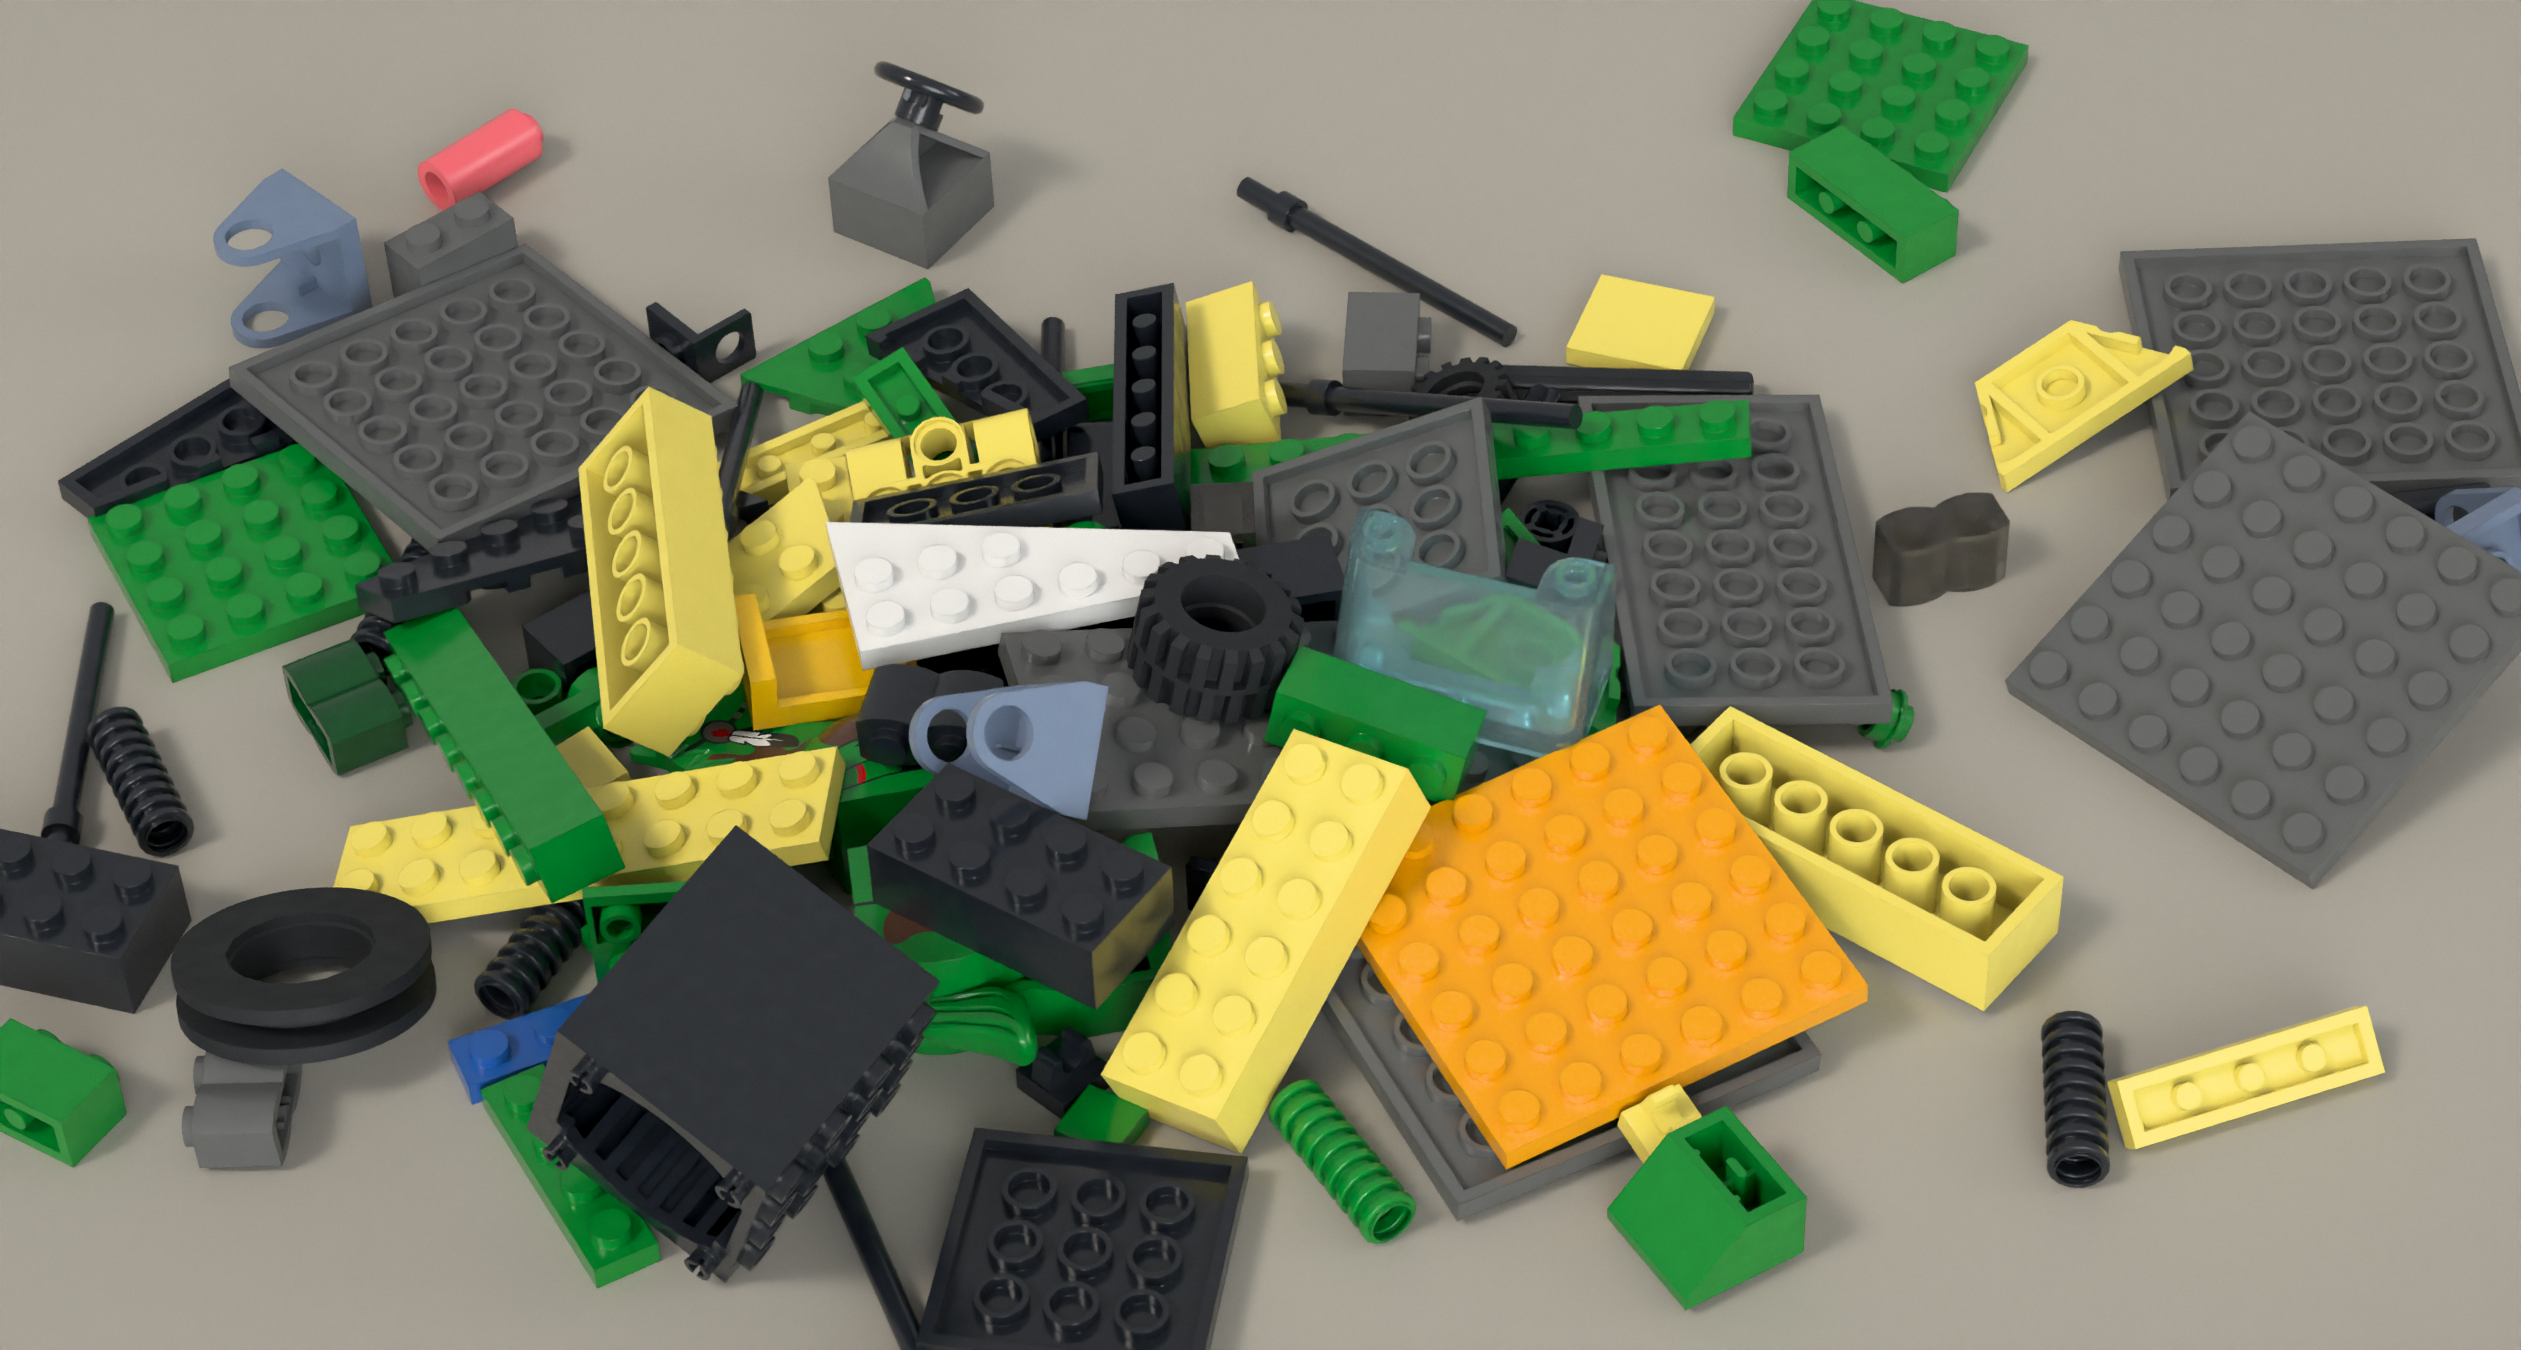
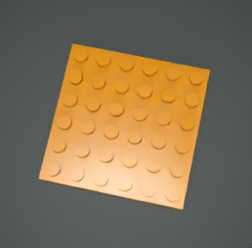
(1597, 937)

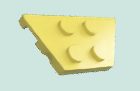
(2067, 393)
(786, 555)

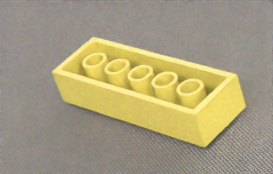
(659, 573)
(1886, 864)
(1267, 940)

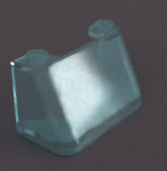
(1489, 643)

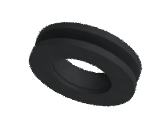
(310, 1021)

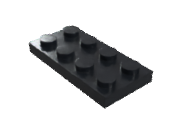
(1023, 496)

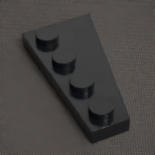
(982, 363)

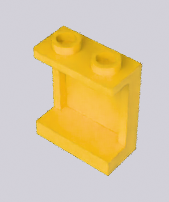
(799, 666)

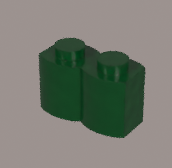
(347, 706)

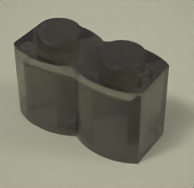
(1940, 549)

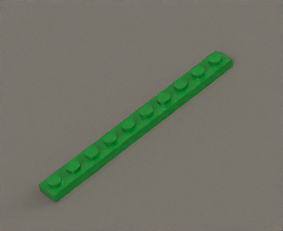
(1601, 443)

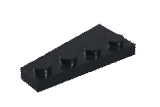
(179, 448)

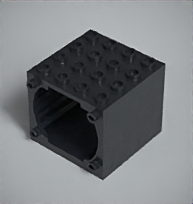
(732, 1056)

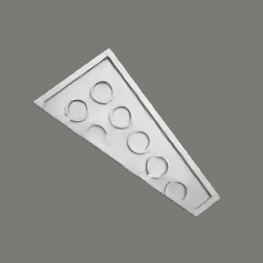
(961, 586)

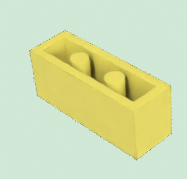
(1235, 367)

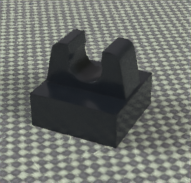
(1062, 1072)

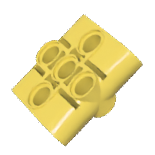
(1001, 443)

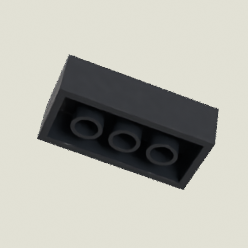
(1022, 885)
(86, 920)

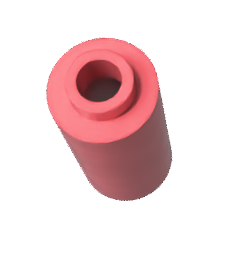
(481, 158)

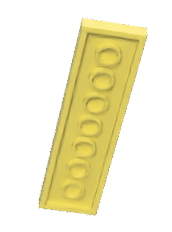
(661, 824)

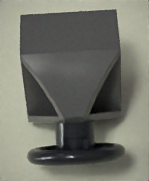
(909, 183)

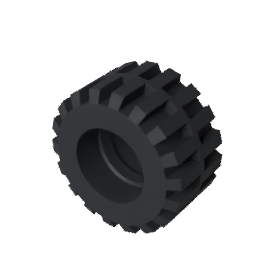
(1213, 638)

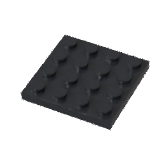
(1084, 1246)

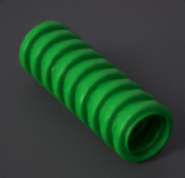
(1342, 1161)

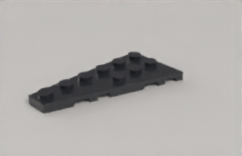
(494, 560)

